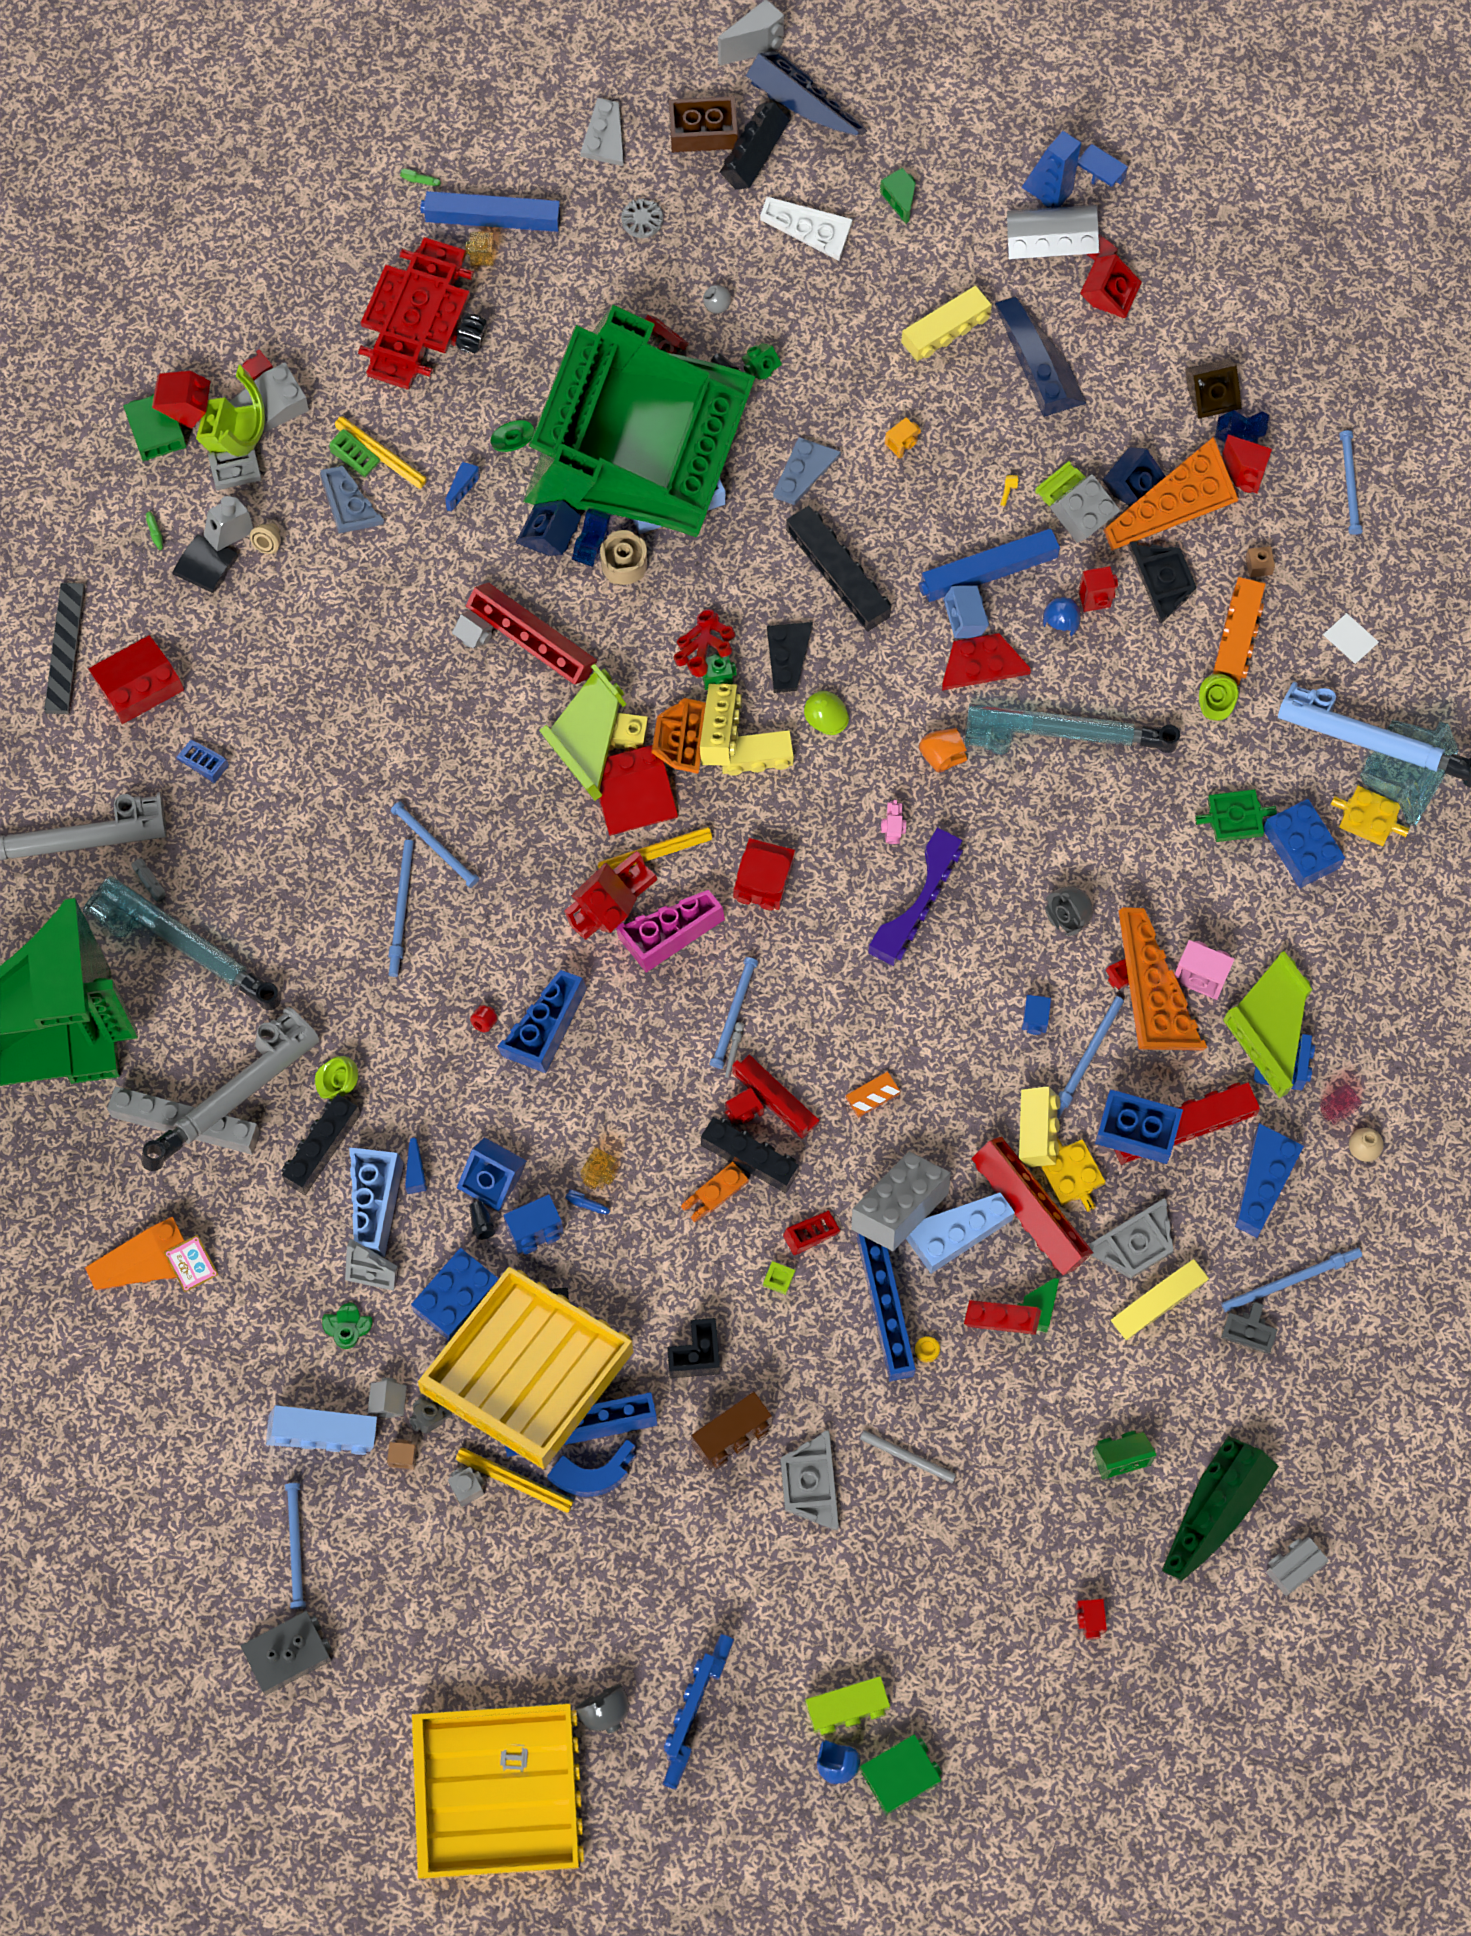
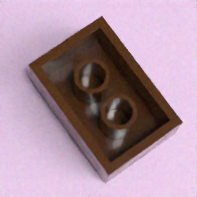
(703, 124)
(732, 1431)

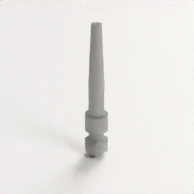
(736, 1039)

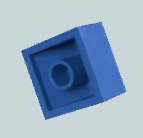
(491, 1173)

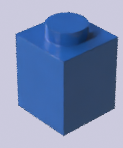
(1036, 1014)

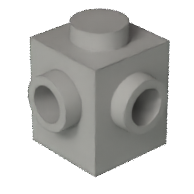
(472, 630)
(387, 1398)
(466, 1485)

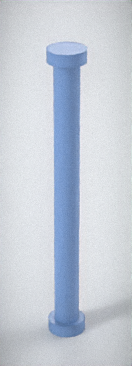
(1355, 527)
(398, 809)
(750, 964)
(295, 1548)

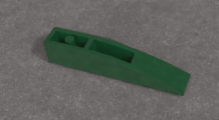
(1219, 1504)

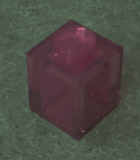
(1340, 1104)

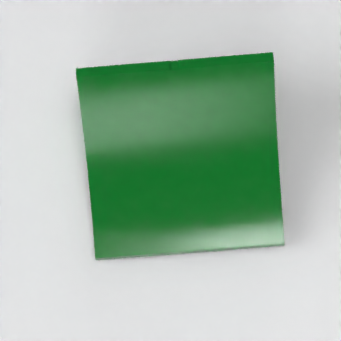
(635, 427)
(61, 1006)

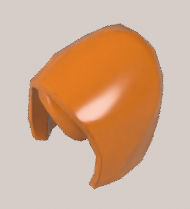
(943, 749)

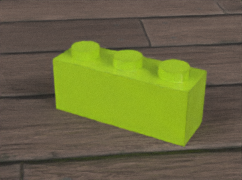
(847, 1706)

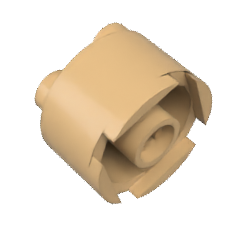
(623, 557)

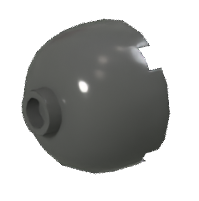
(1069, 909)
(605, 1710)

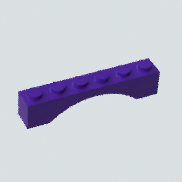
(893, 936)

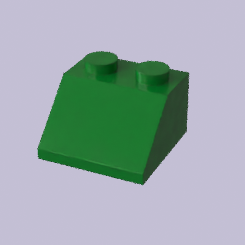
(1124, 1454)

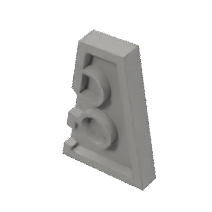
(604, 134)

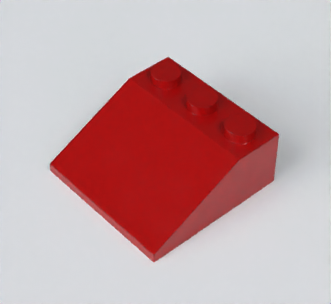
(136, 679)
(635, 791)

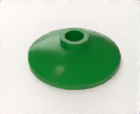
(512, 436)

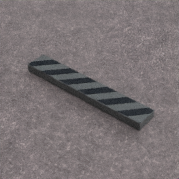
(64, 648)

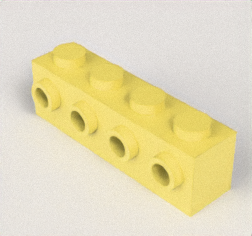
(946, 324)
(719, 724)

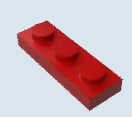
(1002, 1317)

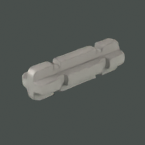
(148, 879)

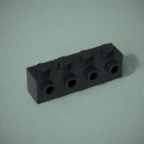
(754, 145)
(321, 1144)
(749, 1154)

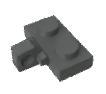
(1250, 1330)

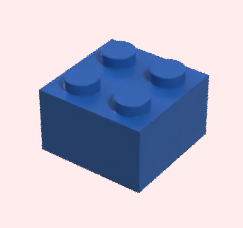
(534, 1225)

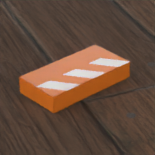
(872, 1094)

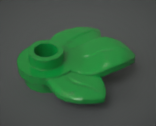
(346, 1322)

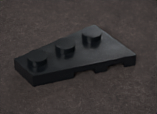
(787, 654)

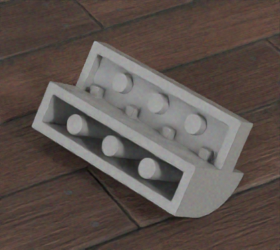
(1052, 231)

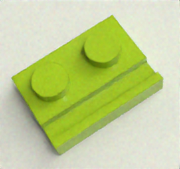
(1059, 483)

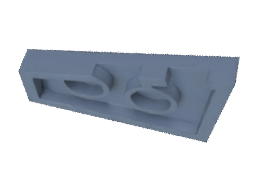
(803, 468)
(346, 502)

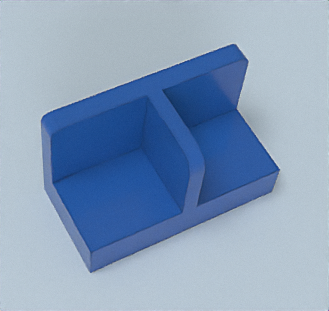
(1102, 166)

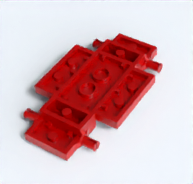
(415, 311)

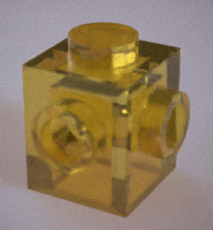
(480, 248)
(599, 1169)

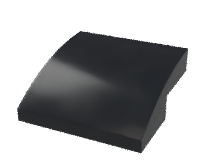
(204, 565)

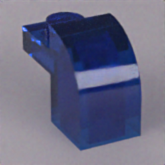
(1242, 427)
(591, 538)

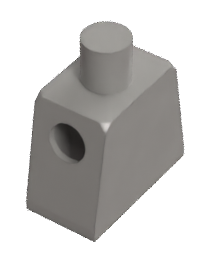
(227, 523)

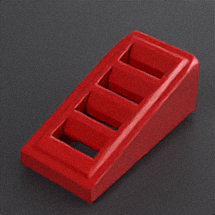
(798, 1247)

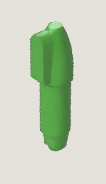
(414, 177)
(155, 534)

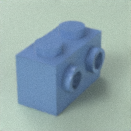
(966, 611)

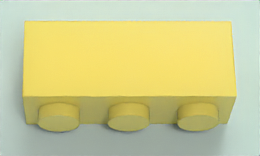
(761, 752)
(1039, 1127)

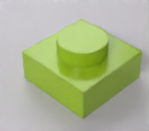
(778, 1278)

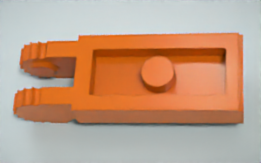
(716, 1191)

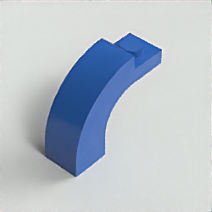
(592, 1482)

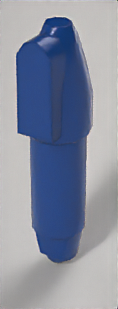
(580, 1200)

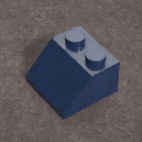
(1133, 475)
(549, 528)

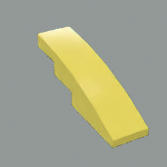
(1160, 1299)

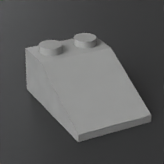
(753, 34)
(280, 397)

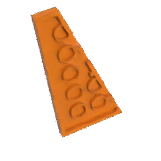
(1184, 494)
(1155, 993)

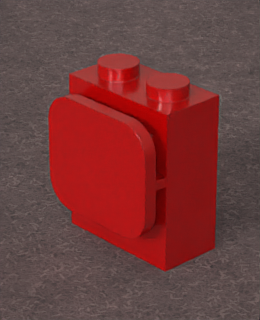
(763, 874)

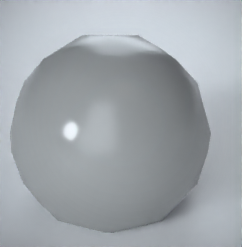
(717, 299)

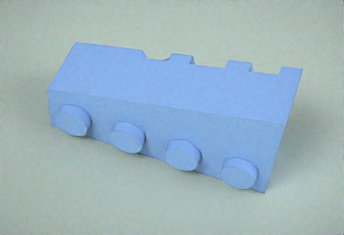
(320, 1430)

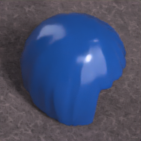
(1063, 615)
(837, 1763)

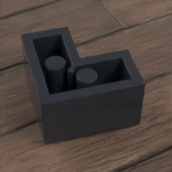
(701, 1356)

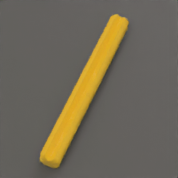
(382, 453)
(664, 848)
(514, 1480)

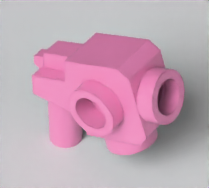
(893, 825)

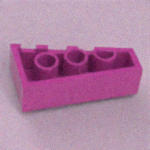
(670, 929)

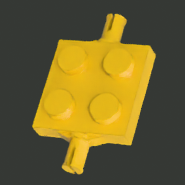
(1370, 816)
(1074, 1174)

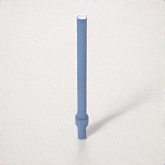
(396, 950)
(1066, 1095)
(1335, 1261)

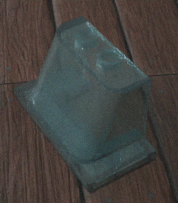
(1406, 782)

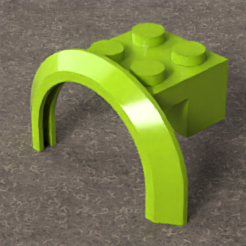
(231, 427)

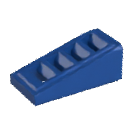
(464, 480)
(216, 771)
(415, 1176)

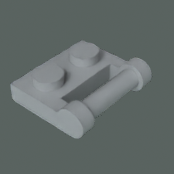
(234, 472)

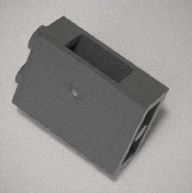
(287, 1652)

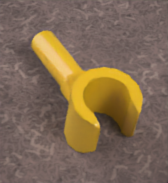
(1011, 482)

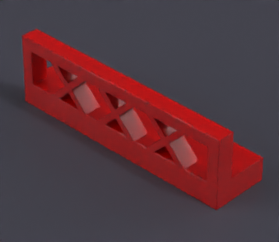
(636, 879)
(775, 1096)

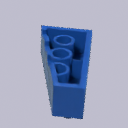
(1055, 172)

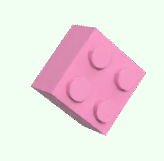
(1203, 969)

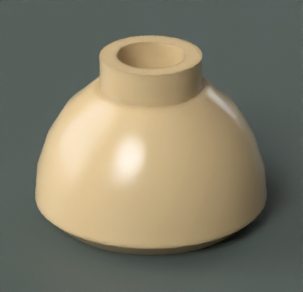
(266, 538)
(1366, 1144)

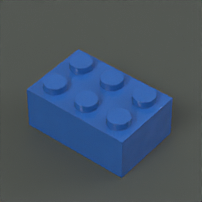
(1303, 843)
(1138, 1126)
(453, 1294)

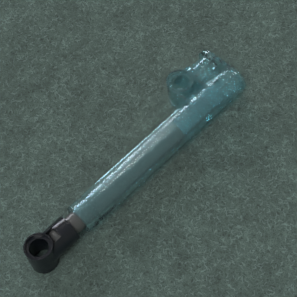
(993, 722)
(118, 902)

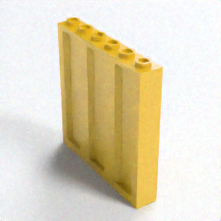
(526, 1367)
(490, 1818)

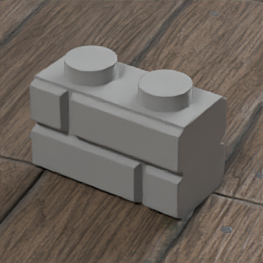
(1297, 1565)

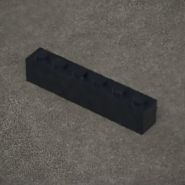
(838, 568)

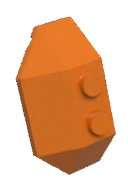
(679, 735)

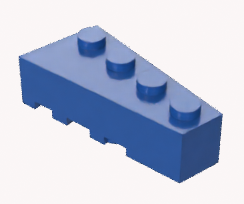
(542, 1029)
(1267, 1172)

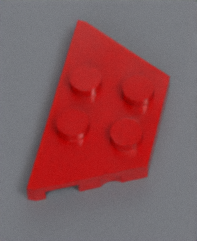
(982, 661)

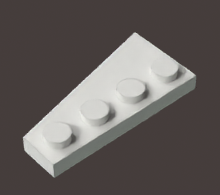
(813, 227)

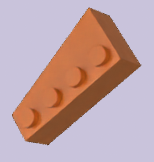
(1239, 629)

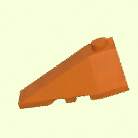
(138, 1259)

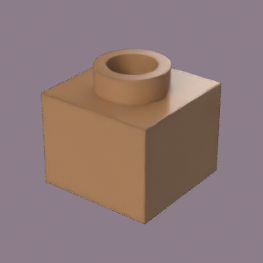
(1260, 567)
(402, 1454)

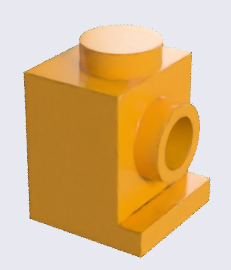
(902, 437)

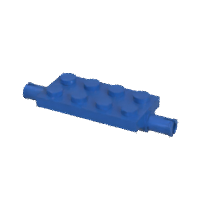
(677, 1752)

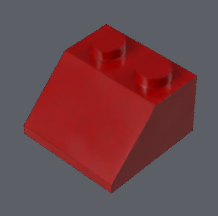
(1111, 286)
(182, 396)
(1245, 463)
(605, 899)

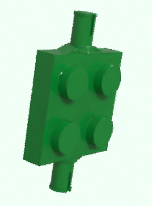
(1235, 815)

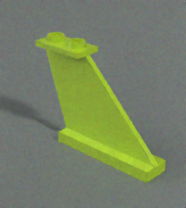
(586, 729)
(1271, 1020)

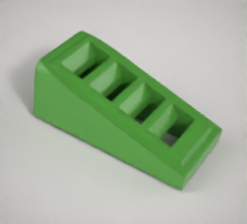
(343, 442)

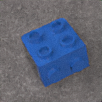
(1302, 1072)

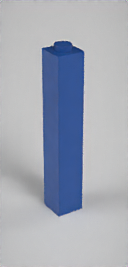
(491, 211)
(990, 564)

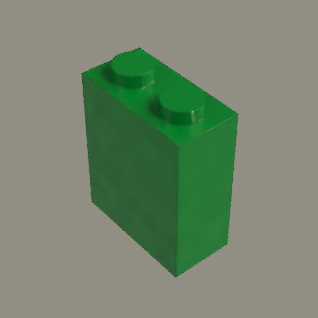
(152, 430)
(901, 1774)

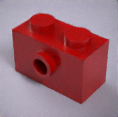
(1097, 588)

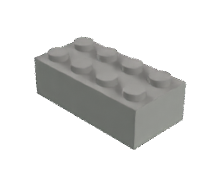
(900, 1201)

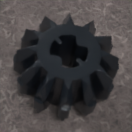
(471, 333)

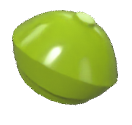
(1218, 696)
(826, 713)
(336, 1077)

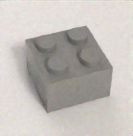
(1084, 508)

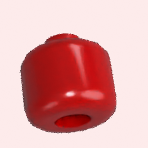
(483, 1018)

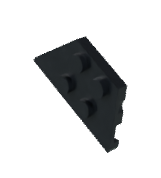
(1164, 577)

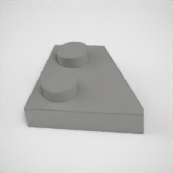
(369, 1268)

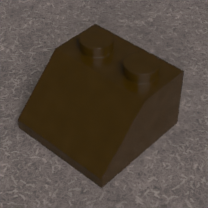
(1214, 388)

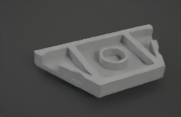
(1136, 1242)
(810, 1482)

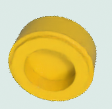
(927, 1349)

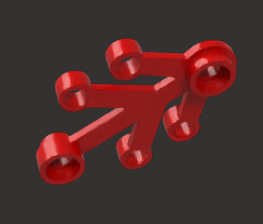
(706, 622)

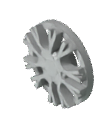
(642, 218)

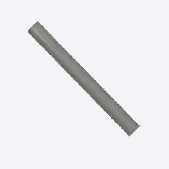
(908, 1456)

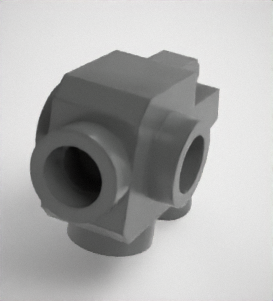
(428, 1415)

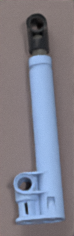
(1315, 711)

